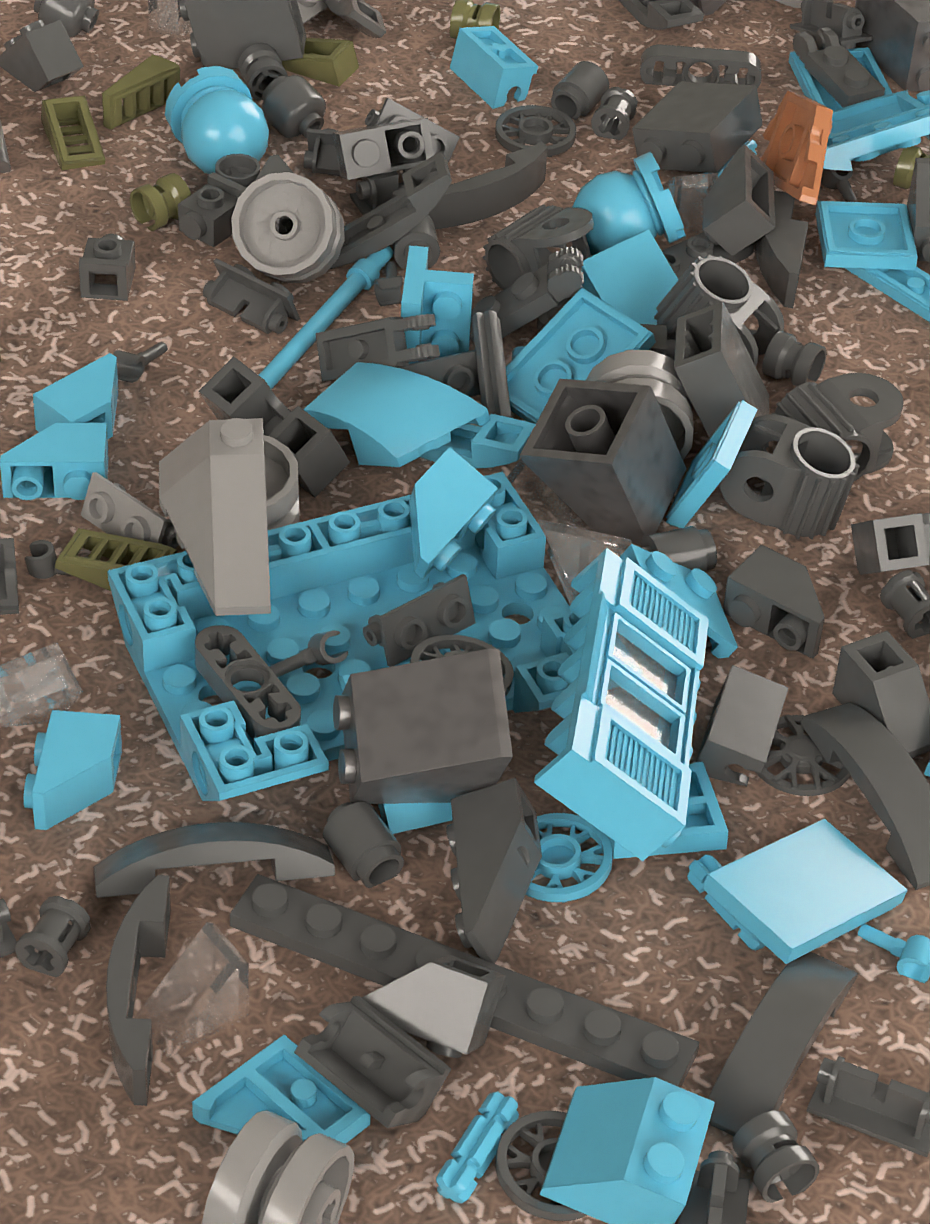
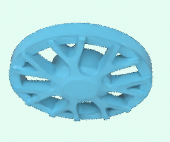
(563, 858)

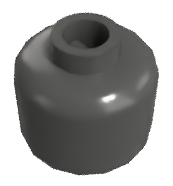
(74, 14)
(293, 106)

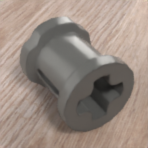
(614, 114)
(909, 603)
(53, 936)

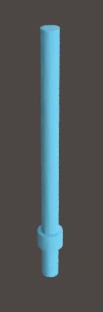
(359, 277)

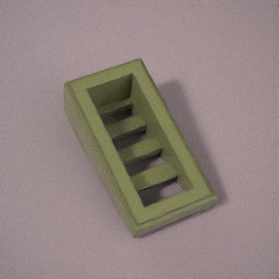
(325, 60)
(141, 91)
(70, 112)
(116, 548)

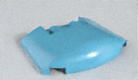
(876, 128)

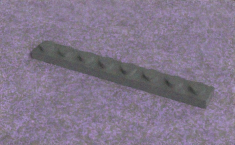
(525, 1005)

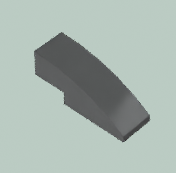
(782, 250)

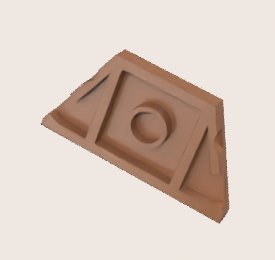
(798, 146)

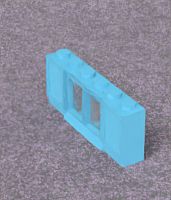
(627, 706)

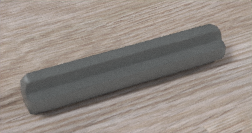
(491, 363)

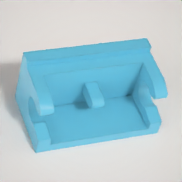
(491, 65)

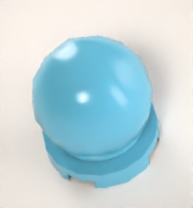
(216, 118)
(629, 205)

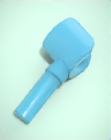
(913, 954)

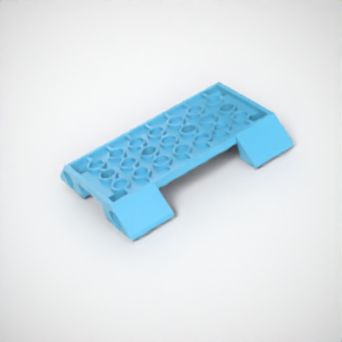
(328, 579)

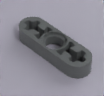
(671, 54)
(245, 665)

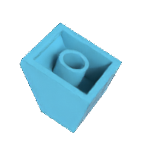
(628, 1151)

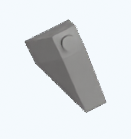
(219, 512)

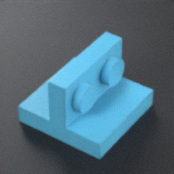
(437, 293)

